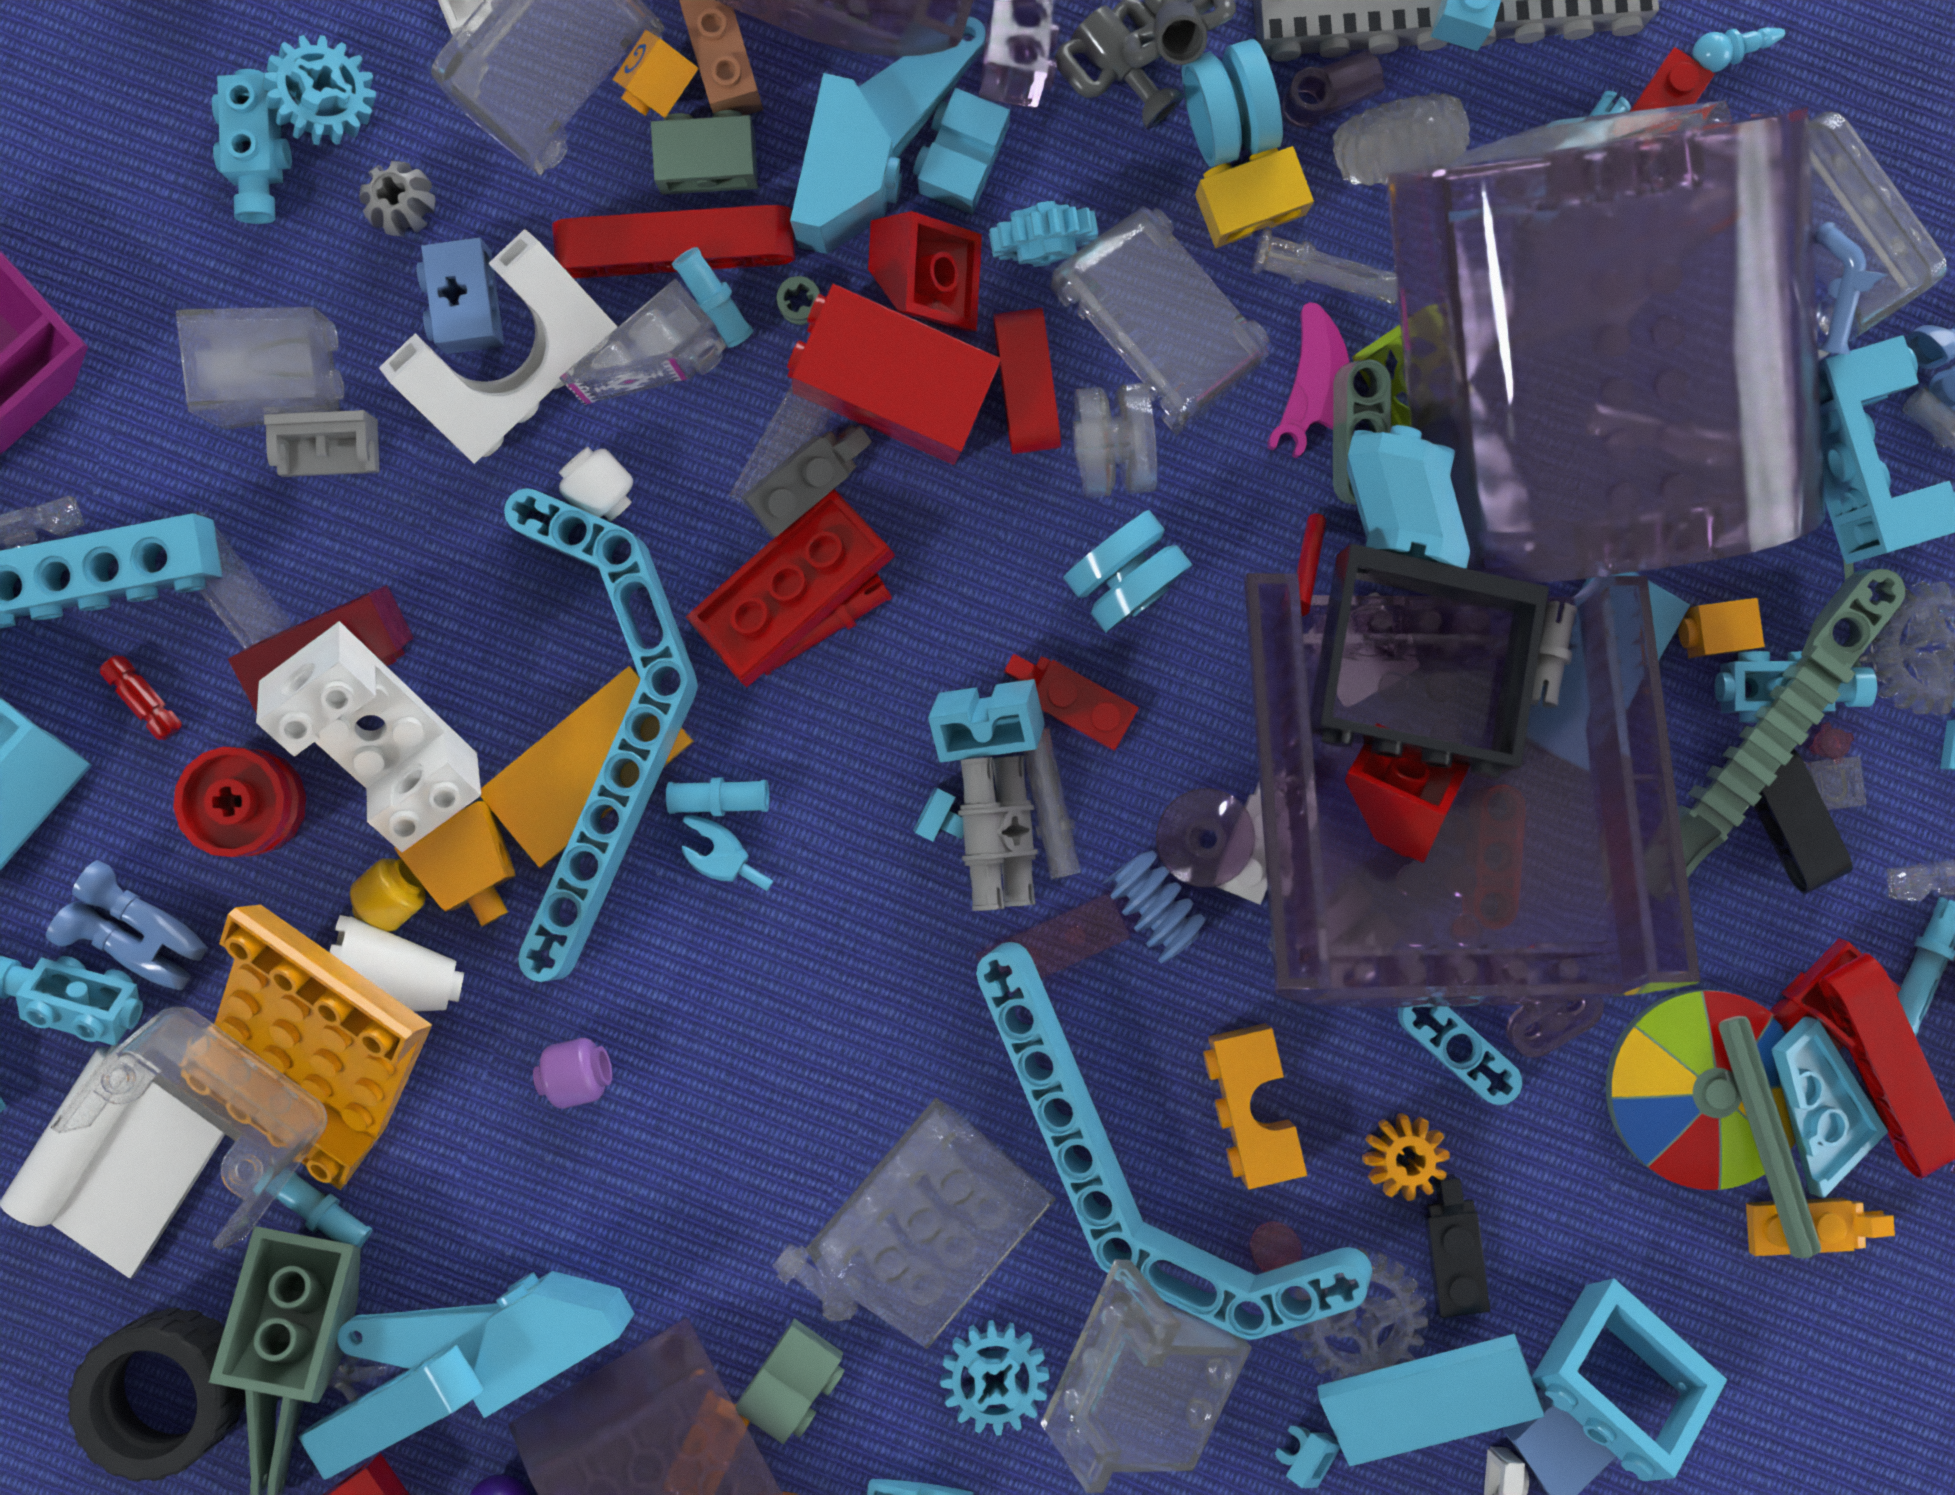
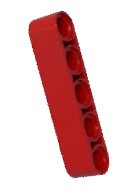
(654, 240)
(1891, 1064)

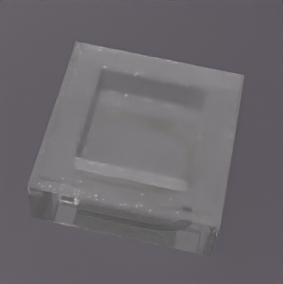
(1839, 781)

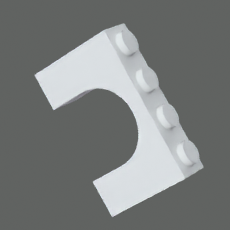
(481, 413)

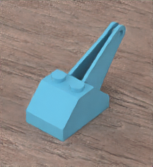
(861, 133)
(508, 1344)

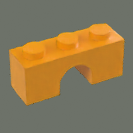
(1261, 1150)

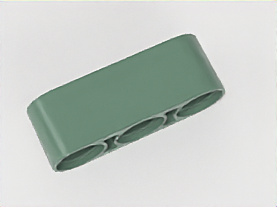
(1351, 408)

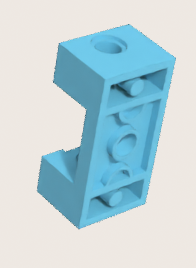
(1854, 477)

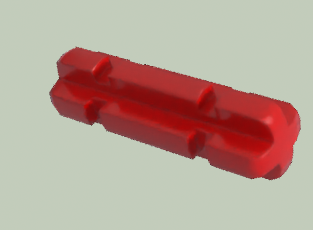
(140, 697)

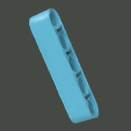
(391, 1412)

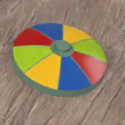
(1678, 1095)

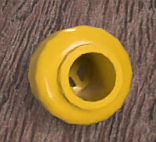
(387, 894)

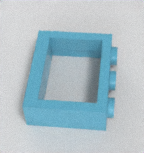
(1660, 1348)

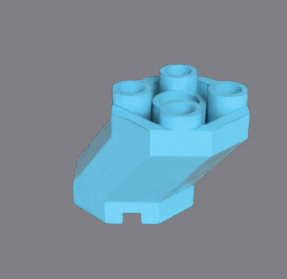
(1407, 495)

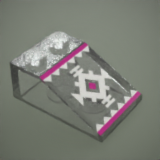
(652, 348)

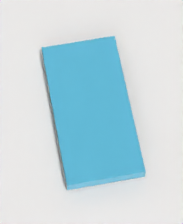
(1431, 1400)

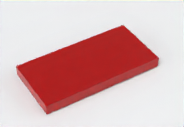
(789, 587)

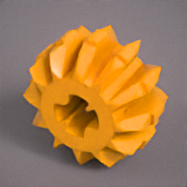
(1420, 1169)

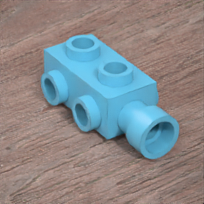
(267, 154)
(1766, 674)
(72, 998)

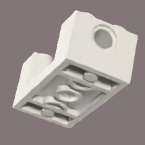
(411, 766)

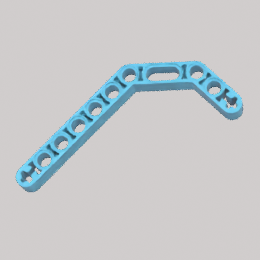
(628, 744)
(1105, 1175)

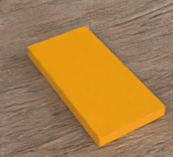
(551, 781)

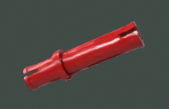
(859, 603)

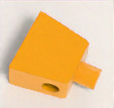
(464, 862)

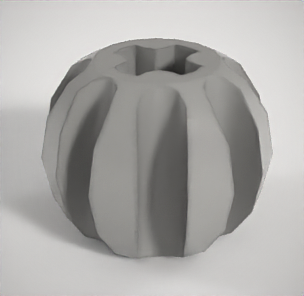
(397, 185)

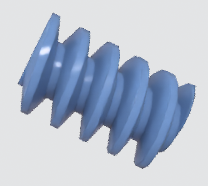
(1156, 905)

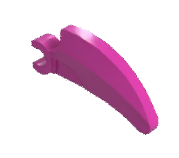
(1312, 392)

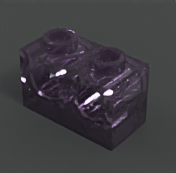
(1018, 51)

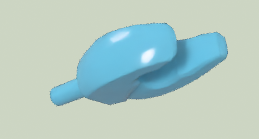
(727, 857)

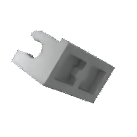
(322, 443)

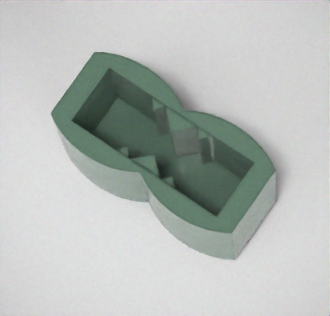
(790, 1381)

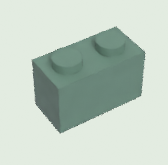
(704, 153)

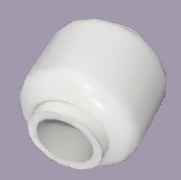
(596, 483)

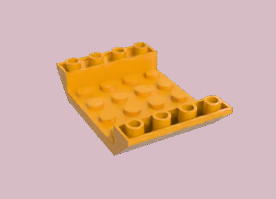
(321, 1031)

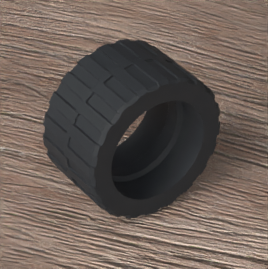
(110, 1428)

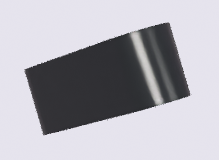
(1802, 828)

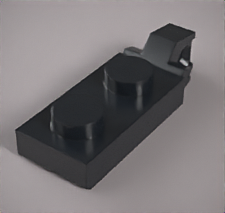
(1456, 1252)

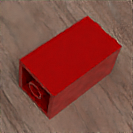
(891, 373)

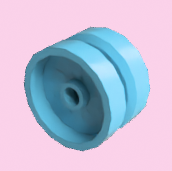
(1232, 103)
(1127, 571)

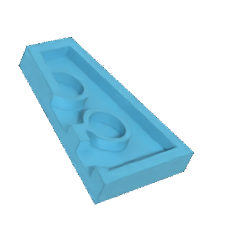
(1825, 1106)

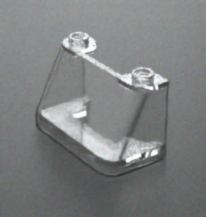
(533, 64)
(1162, 315)

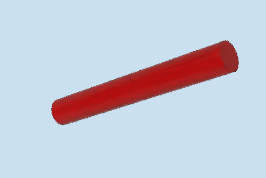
(1310, 558)

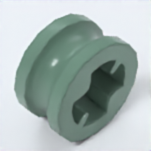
(793, 286)

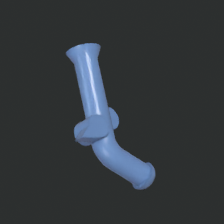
(1844, 289)

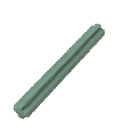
(1769, 1137)

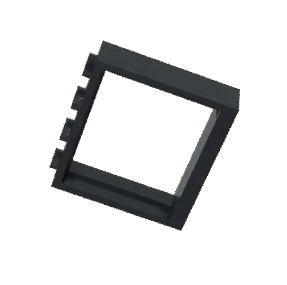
(1521, 598)

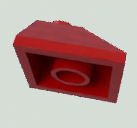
(927, 268)
(1403, 799)

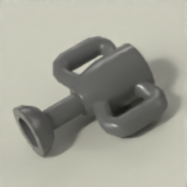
(1177, 32)
(1101, 43)

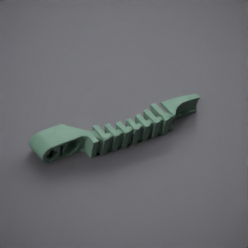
(1795, 709)

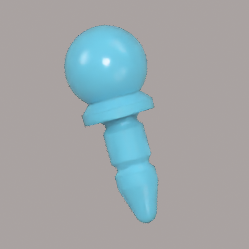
(1717, 49)

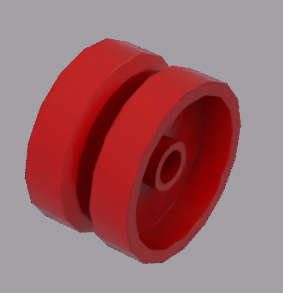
(210, 802)

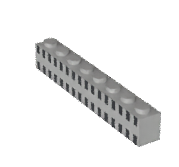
(1337, 26)

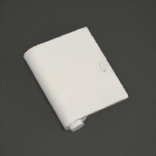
(117, 1179)

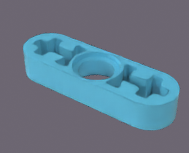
(1477, 1082)

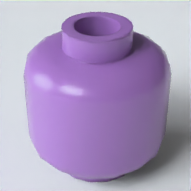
(573, 1073)

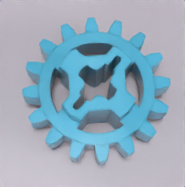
(322, 68)
(1043, 233)
(1010, 1392)

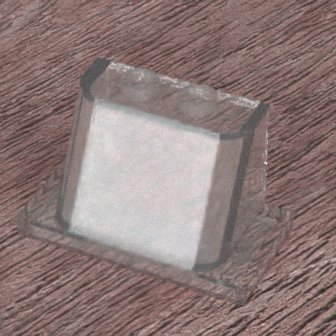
(1140, 1384)

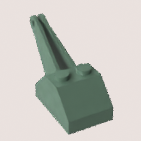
(285, 1338)

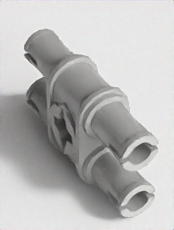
(997, 832)

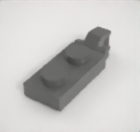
(804, 478)

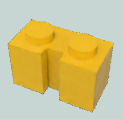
(1253, 195)

